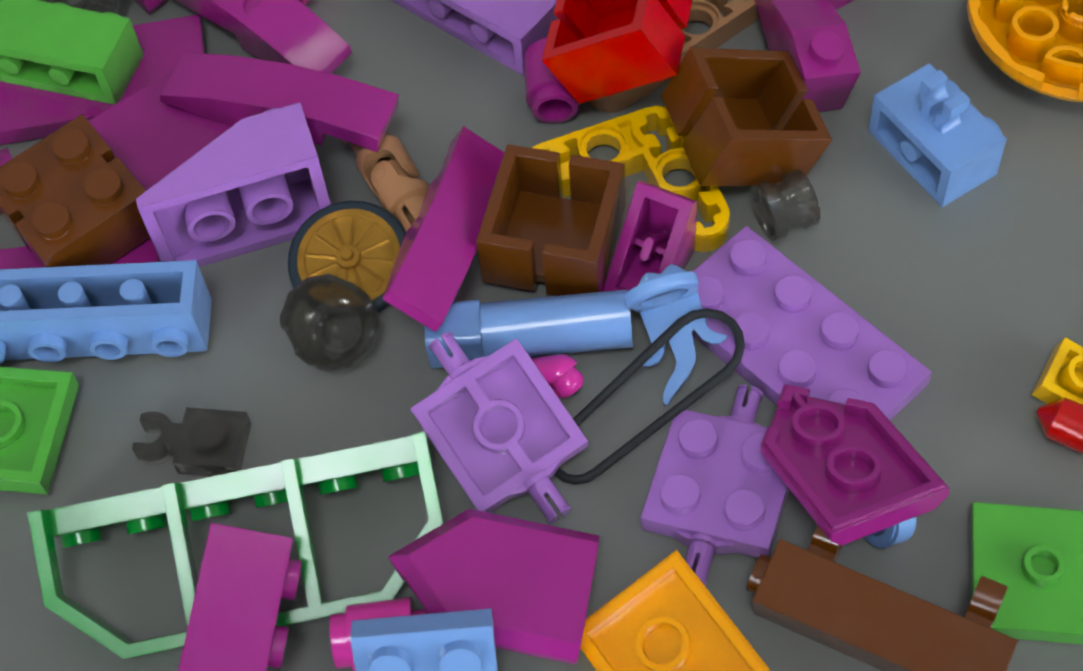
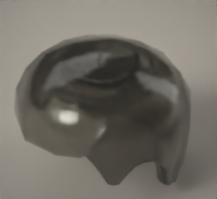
(330, 322)

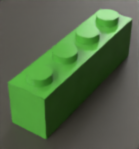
(67, 49)

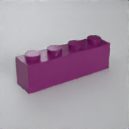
(239, 601)

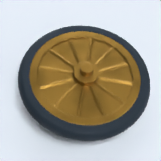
(349, 242)

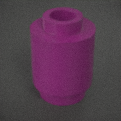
(544, 92)

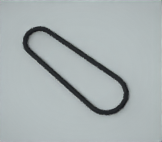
(675, 410)

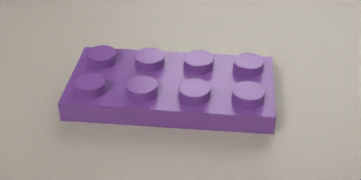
(801, 331)

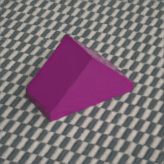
(654, 235)

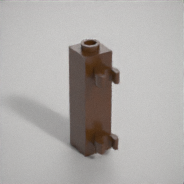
(873, 619)

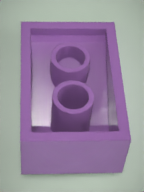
(238, 191)

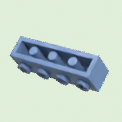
(103, 311)

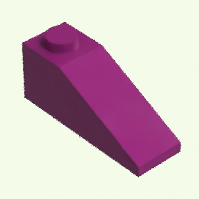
(817, 44)

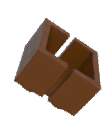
(734, 116)
(72, 199)
(549, 239)

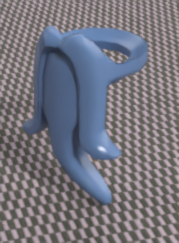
(661, 302)

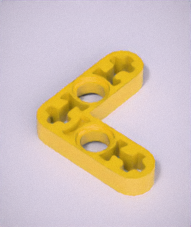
(643, 153)

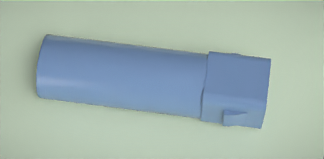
(540, 325)

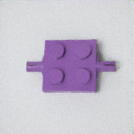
(499, 427)
(716, 486)

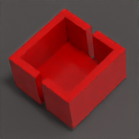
(614, 44)

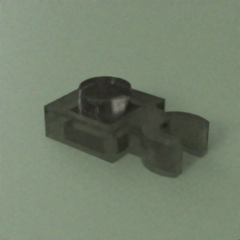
(202, 445)

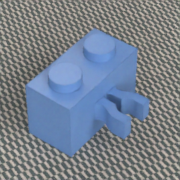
(936, 134)

